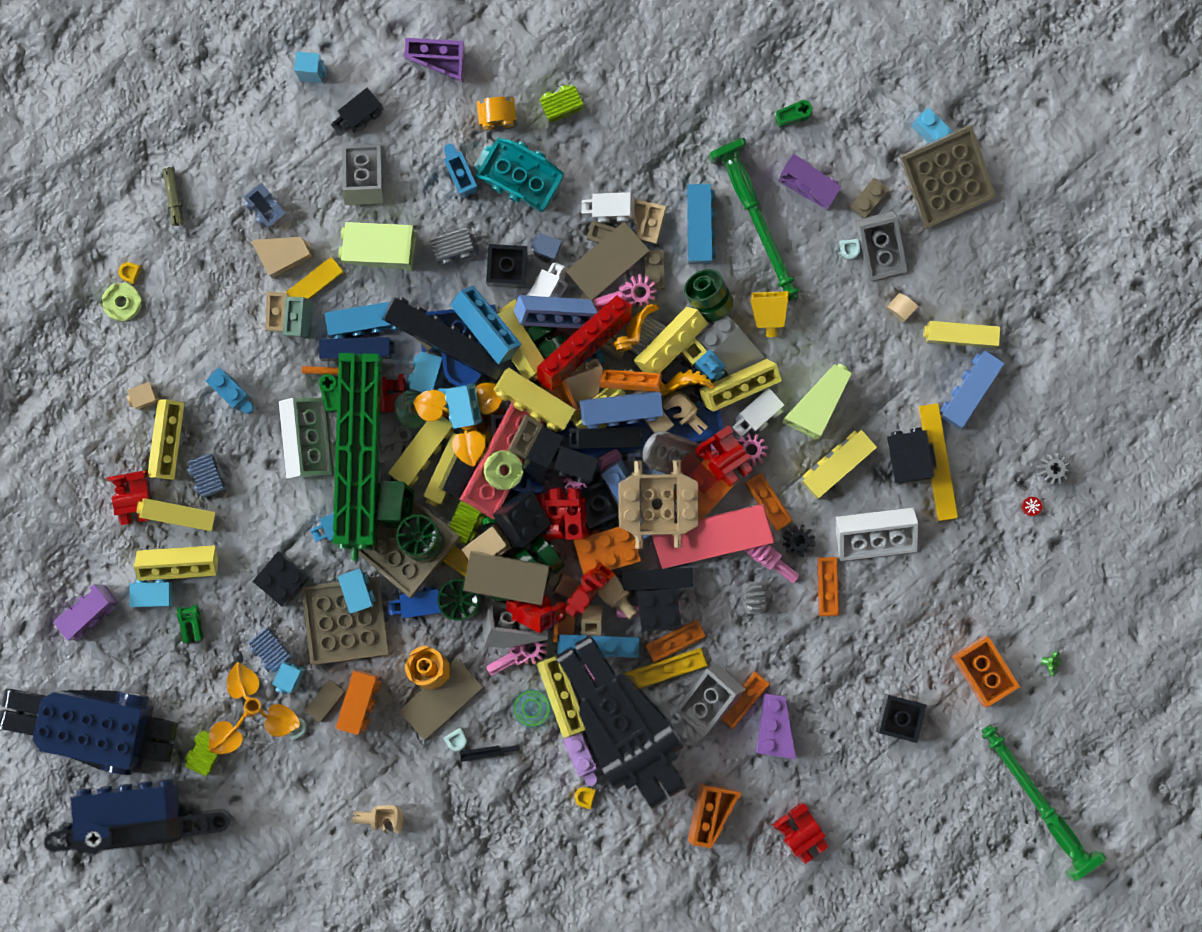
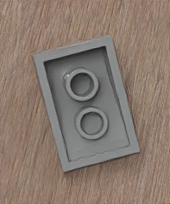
(362, 174)
(881, 245)
(730, 345)
(503, 632)
(710, 699)

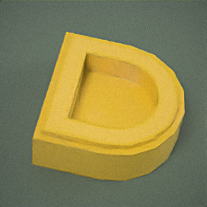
(129, 272)
(584, 797)

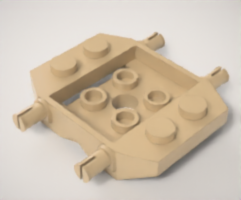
(636, 508)

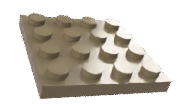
(947, 176)
(397, 565)
(336, 633)

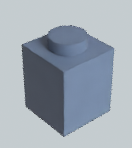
(546, 247)

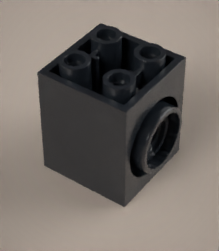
(911, 456)

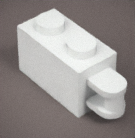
(610, 207)
(551, 282)
(758, 412)

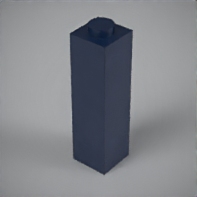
(330, 348)

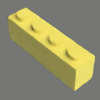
(671, 341)
(740, 385)
(534, 400)
(165, 439)
(420, 449)
(838, 464)
(176, 563)
(561, 697)

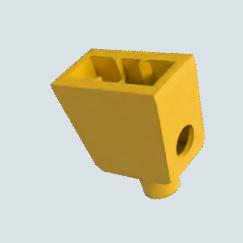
(770, 310)

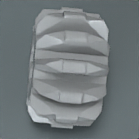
(1058, 464)
(753, 597)

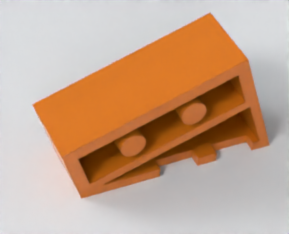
(710, 812)

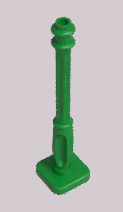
(1065, 837)

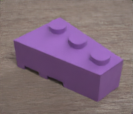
(437, 55)
(809, 182)
(86, 612)
(774, 728)

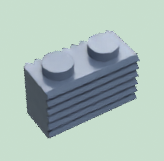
(206, 476)
(269, 649)

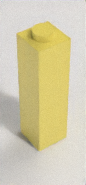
(962, 334)
(527, 356)
(432, 493)
(176, 514)

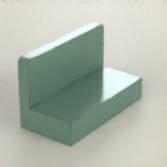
(298, 317)

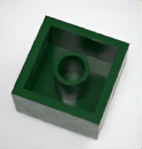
(394, 503)

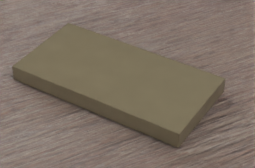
(607, 261)
(506, 578)
(435, 706)

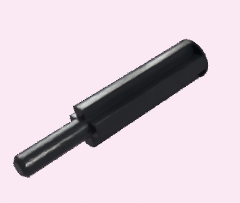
(486, 752)

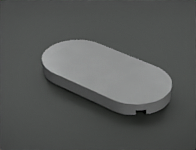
(664, 448)

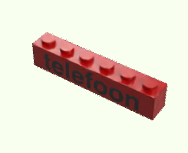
(584, 343)

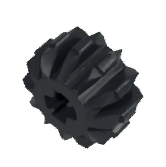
(796, 534)

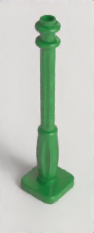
(745, 190)

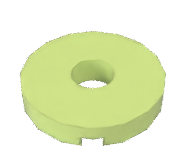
(132, 305)
(492, 472)

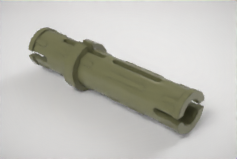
(174, 203)

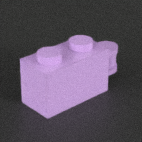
(581, 757)

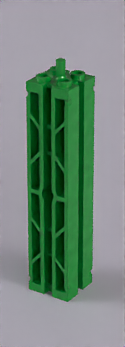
(357, 452)

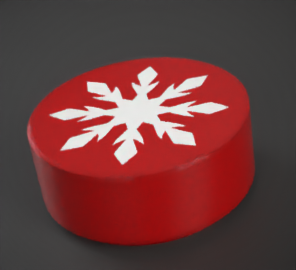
(1031, 506)

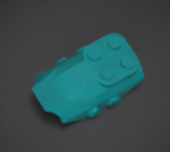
(519, 173)

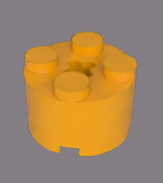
(496, 112)
(418, 664)

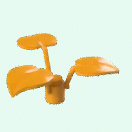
(470, 444)
(244, 682)

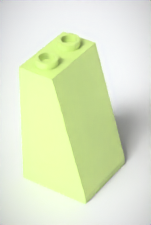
(378, 245)
(817, 406)

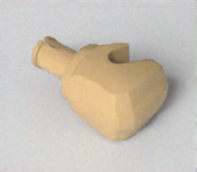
(688, 410)
(616, 597)
(380, 817)

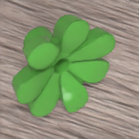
(1052, 663)

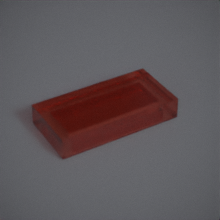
(695, 470)

